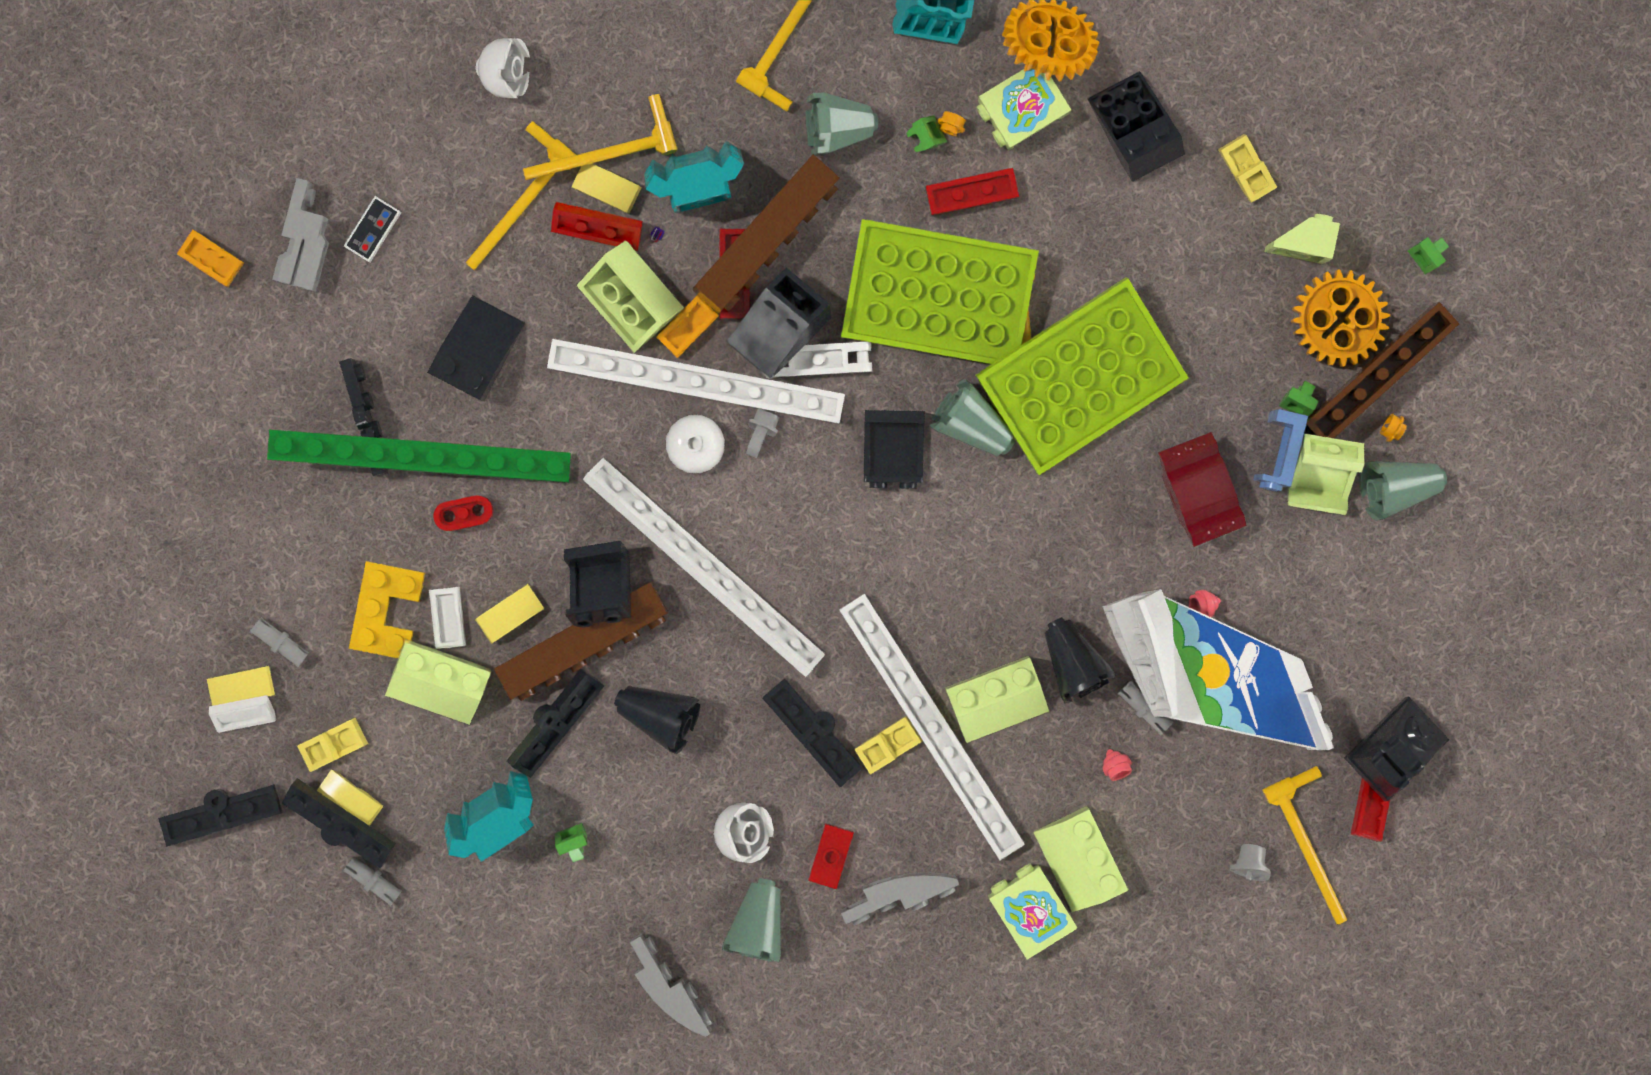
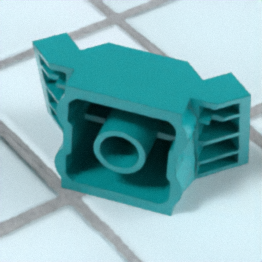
(932, 19)
(696, 177)
(491, 819)

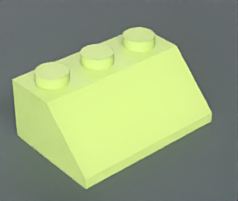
(629, 296)
(438, 682)
(997, 699)
(1080, 860)

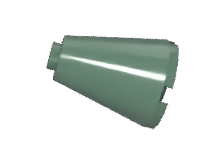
(972, 421)
(1399, 485)
(757, 923)

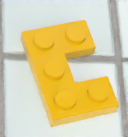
(377, 587)

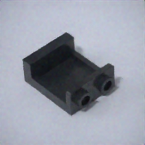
(893, 448)
(599, 583)

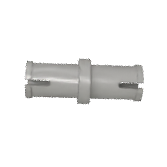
(279, 642)
(1136, 700)
(372, 880)

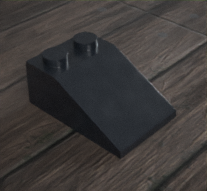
(476, 348)

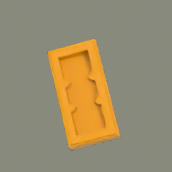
(210, 258)
(687, 326)

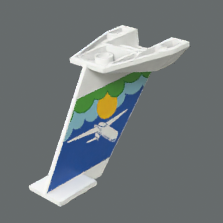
(1214, 673)

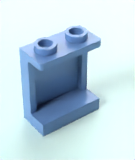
(1289, 449)

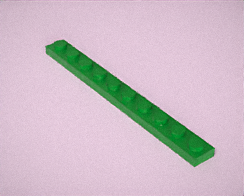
(418, 456)

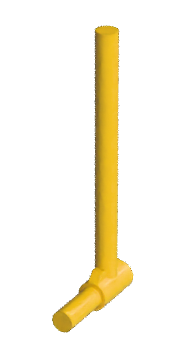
(755, 79)
(661, 139)
(556, 150)
(1280, 794)

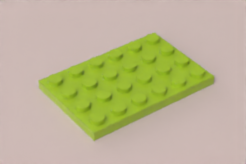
(938, 292)
(1082, 376)

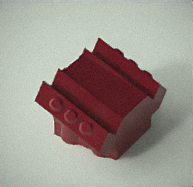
(1201, 489)

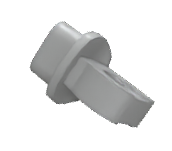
(763, 424)

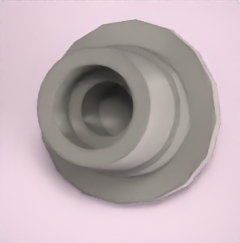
(1251, 863)

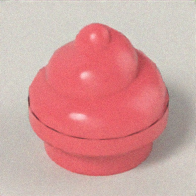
(1204, 602)
(1116, 765)

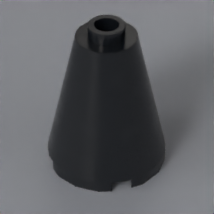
(1075, 661)
(659, 714)

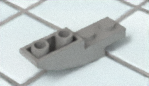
(910, 888)
(673, 998)

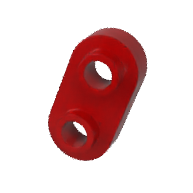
(463, 513)

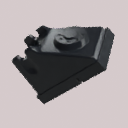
(1396, 749)

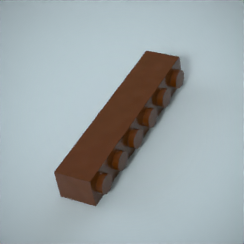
(766, 233)
(1381, 372)
(576, 644)

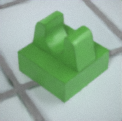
(928, 133)
(1428, 254)
(1300, 399)
(571, 842)

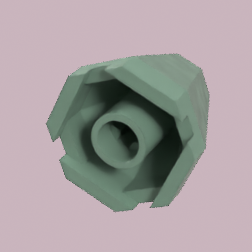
(837, 123)

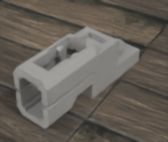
(307, 245)

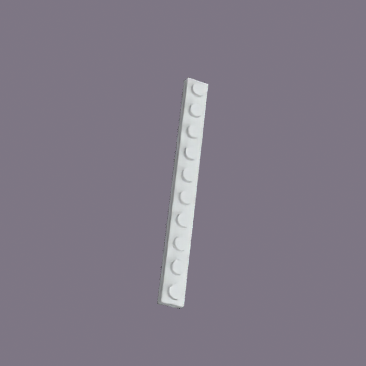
(695, 381)
(704, 567)
(932, 727)

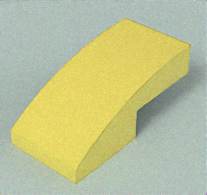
(1247, 168)
(607, 187)
(509, 614)
(241, 686)
(332, 744)
(888, 744)
(350, 797)

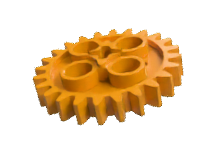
(1071, 39)
(1321, 300)

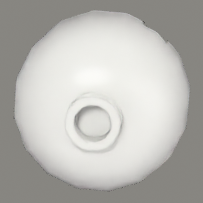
(502, 67)
(695, 444)
(743, 832)

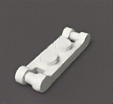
(828, 359)

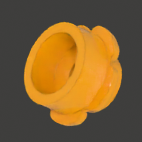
(951, 123)
(1395, 428)

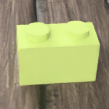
(1309, 241)

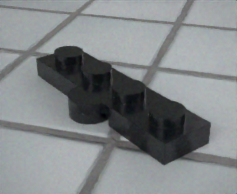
(361, 403)
(554, 722)
(813, 731)
(219, 814)
(338, 824)

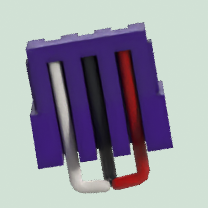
(657, 233)

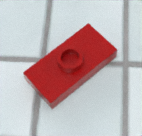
(1369, 814)
(831, 856)

